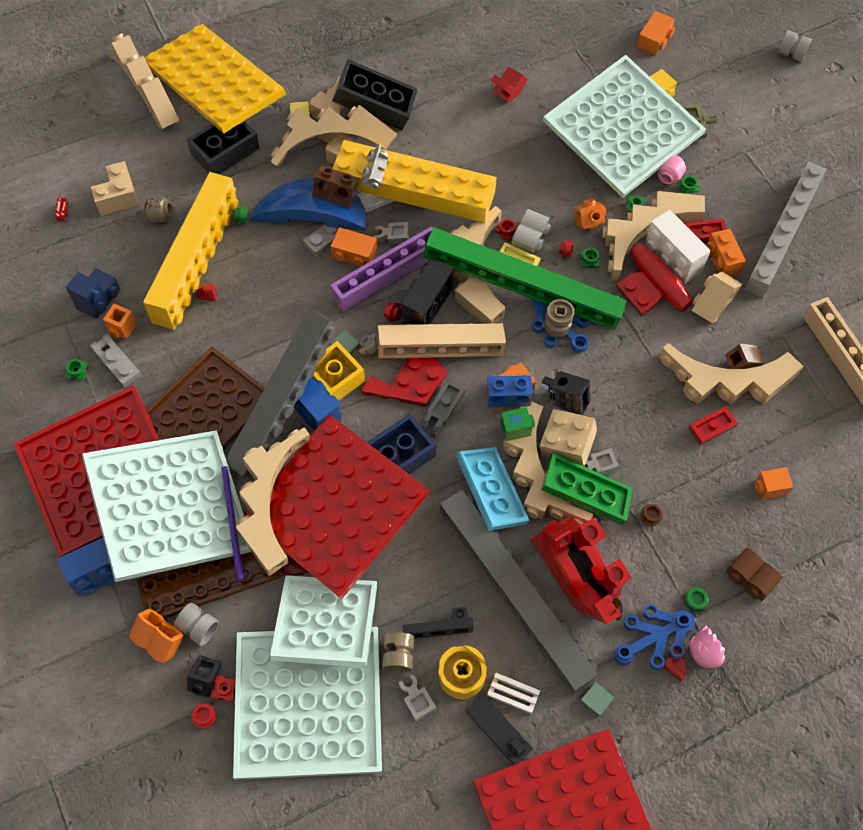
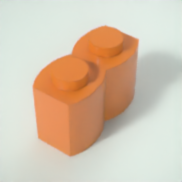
(156, 635)

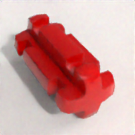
(61, 209)

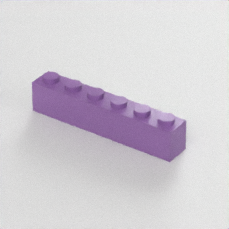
(380, 272)

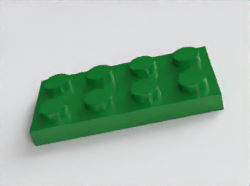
(587, 489)

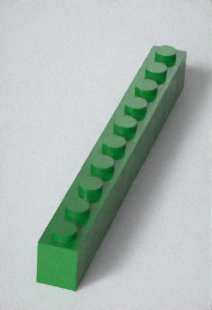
(524, 278)

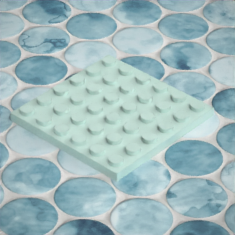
(624, 125)
(162, 504)
(304, 715)

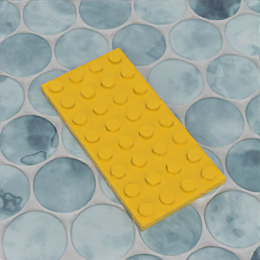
(214, 78)

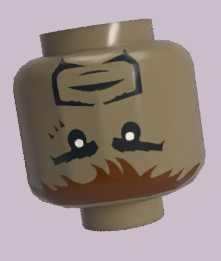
(158, 210)

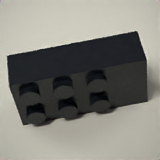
(375, 92)

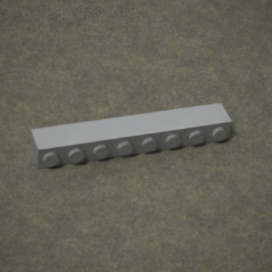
(785, 229)

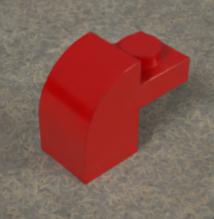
(509, 84)

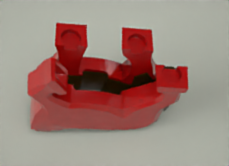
(580, 569)

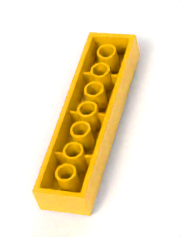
(423, 182)
(191, 252)

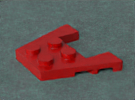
(413, 384)

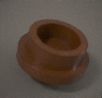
(651, 514)

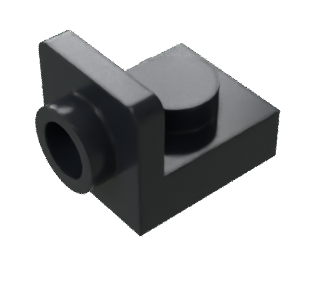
(202, 675)

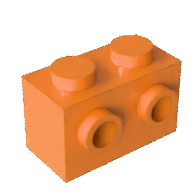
(726, 253)

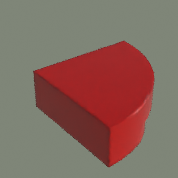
(206, 292)
(676, 667)

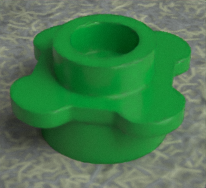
(688, 181)
(631, 200)
(240, 214)
(590, 253)
(75, 364)

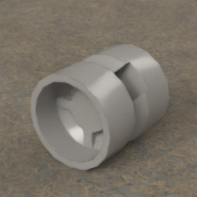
(796, 46)
(196, 624)

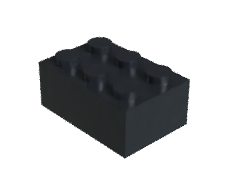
(220, 150)
(427, 293)

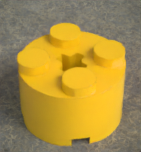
(457, 659)

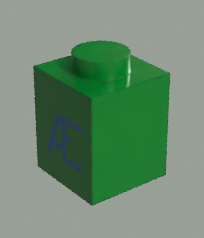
(516, 424)

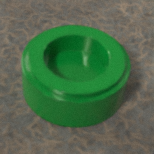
(696, 599)

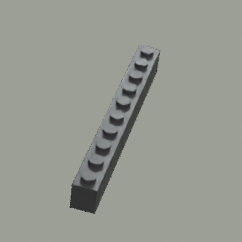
(518, 593)

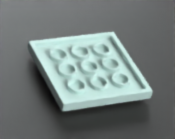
(320, 626)

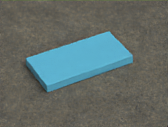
(492, 488)

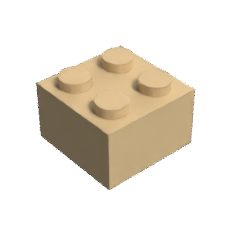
(568, 436)

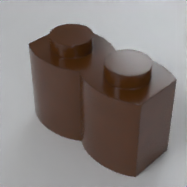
(754, 574)

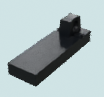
(458, 624)
(499, 730)

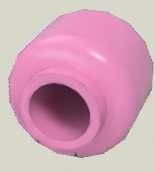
(672, 170)

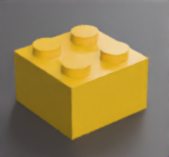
(339, 371)

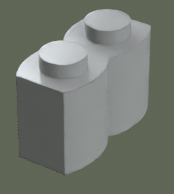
(531, 231)

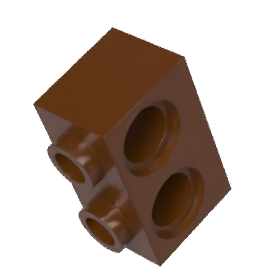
(335, 186)

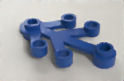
(573, 337)
(656, 635)

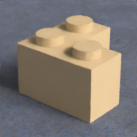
(117, 193)
(718, 293)

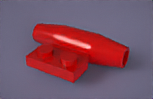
(652, 282)

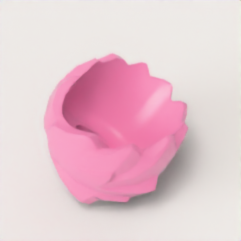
(707, 649)

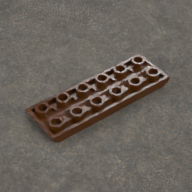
(200, 584)

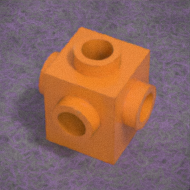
(590, 214)

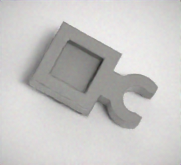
(394, 233)
(603, 462)
(418, 701)

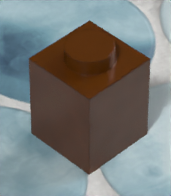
(744, 357)

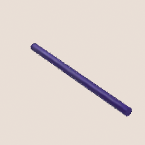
(232, 524)

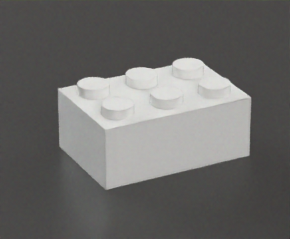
(677, 246)

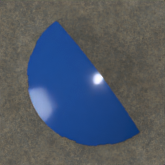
(296, 202)

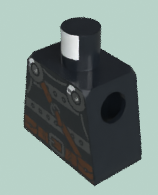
(568, 392)

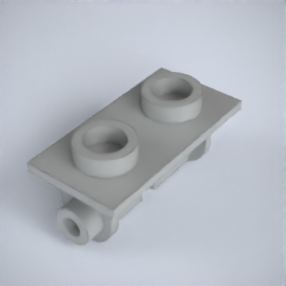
(376, 160)

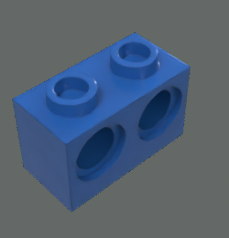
(509, 391)

